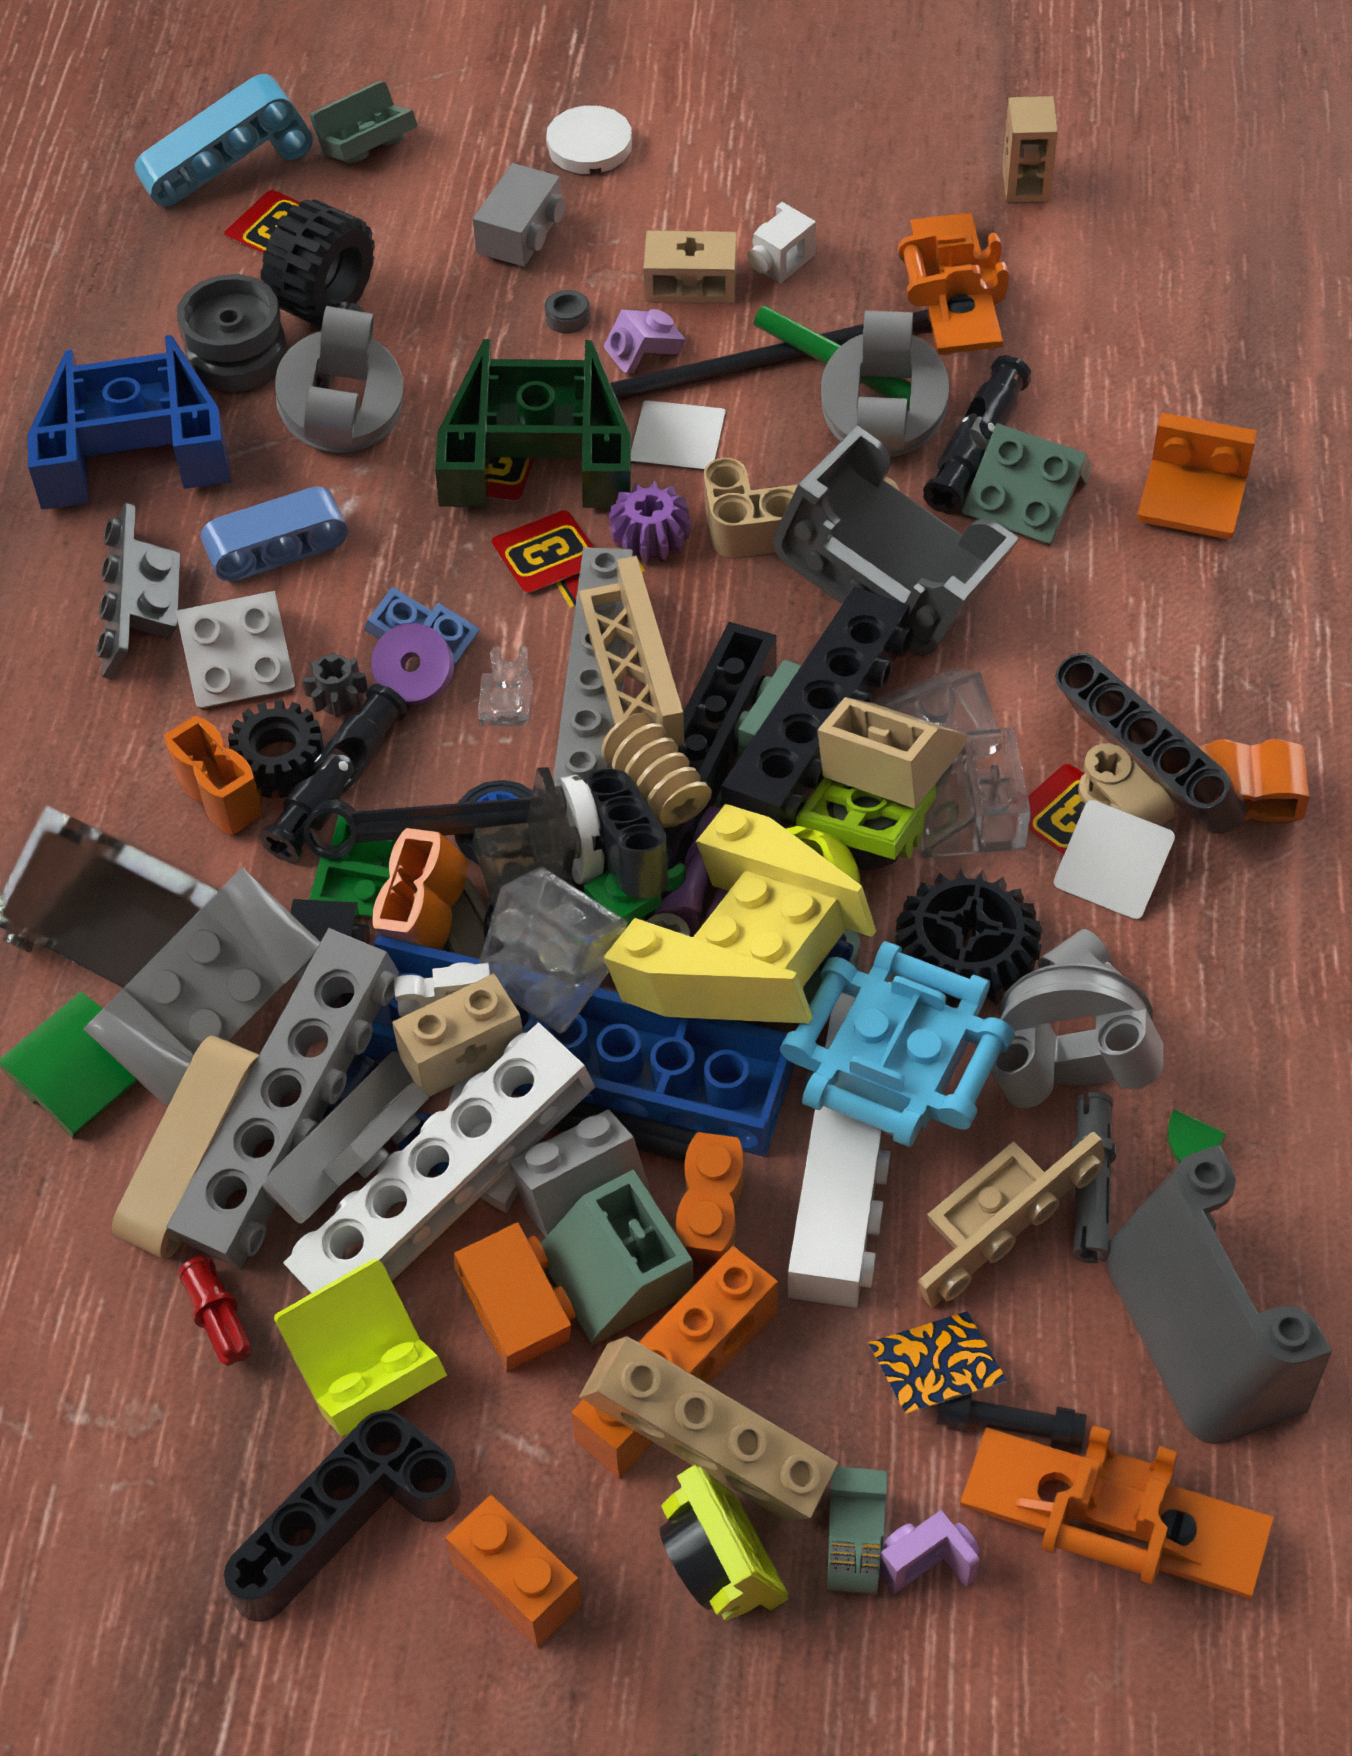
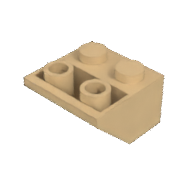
(886, 751)

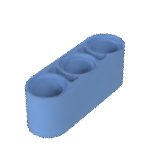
(274, 533)

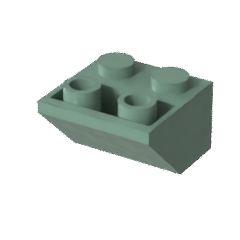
(617, 1258)

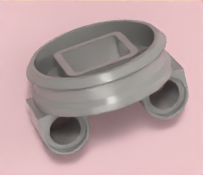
(886, 351)
(332, 417)
(1119, 1049)

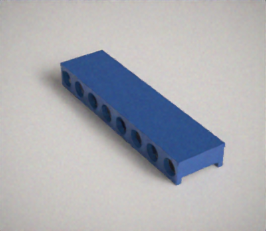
(668, 1069)

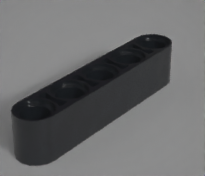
(1131, 723)

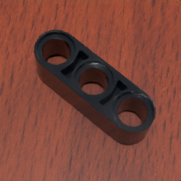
(629, 834)

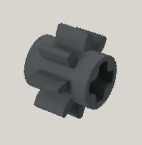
(335, 684)

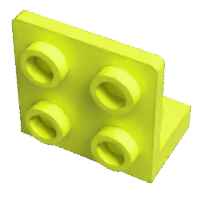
(357, 1347)

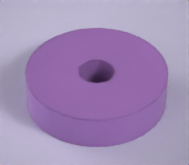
(413, 641)

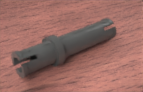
(1094, 1200)

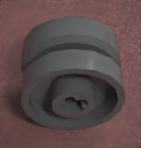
(232, 332)

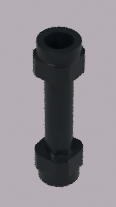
(1064, 1428)

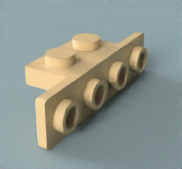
(997, 1206)

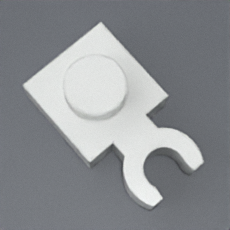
(416, 992)

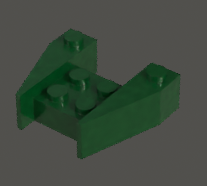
(533, 413)

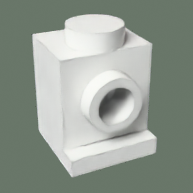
(783, 243)

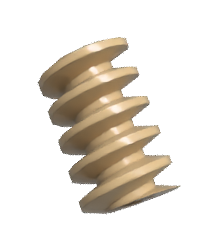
(656, 769)

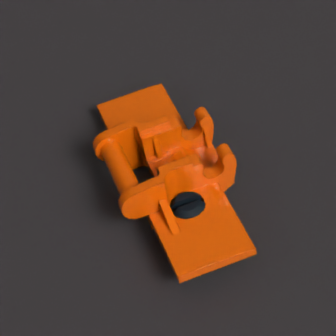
(955, 281)
(1184, 1529)

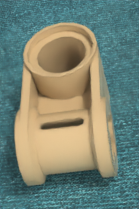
(1127, 788)

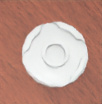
(589, 139)
(583, 814)

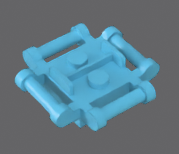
(898, 1044)

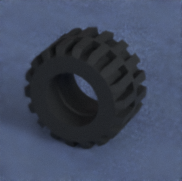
(318, 260)

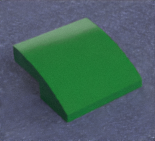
(355, 875)
(67, 1067)

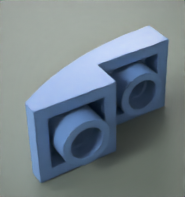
(399, 609)

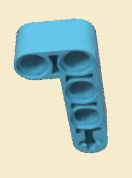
(222, 137)

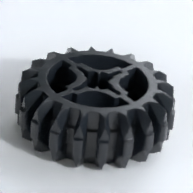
(1003, 930)

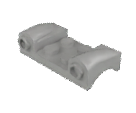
(203, 984)

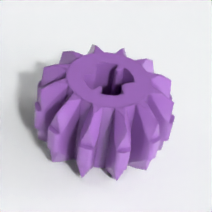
(650, 521)

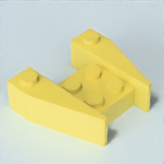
(759, 941)

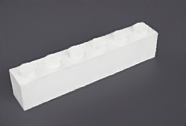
(838, 1202)

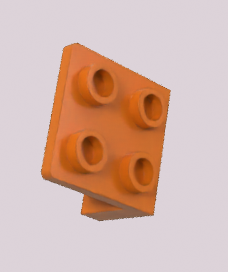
(1197, 476)

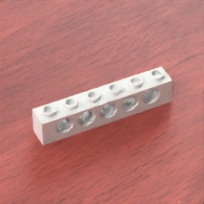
(473, 1166)

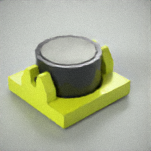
(718, 1548)

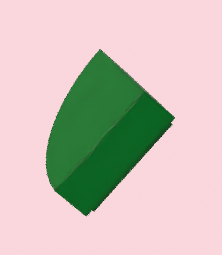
(1190, 1135)

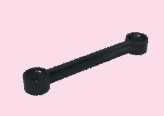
(390, 823)

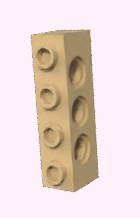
(708, 1429)

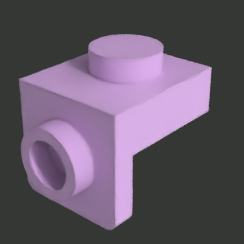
(639, 334)
(915, 1550)

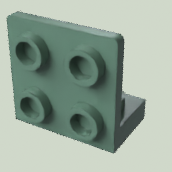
(1026, 483)

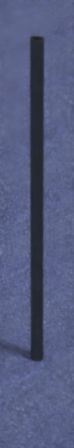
(735, 362)

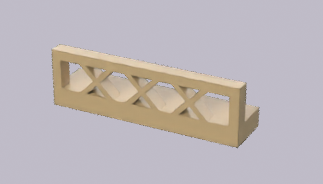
(647, 649)

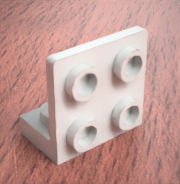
(235, 650)

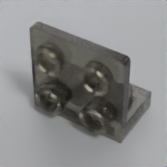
(541, 841)

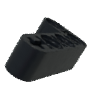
(339, 1520)

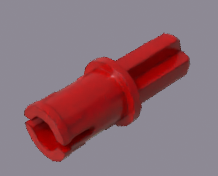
(215, 1310)

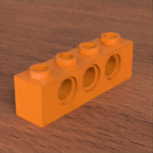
(698, 1336)

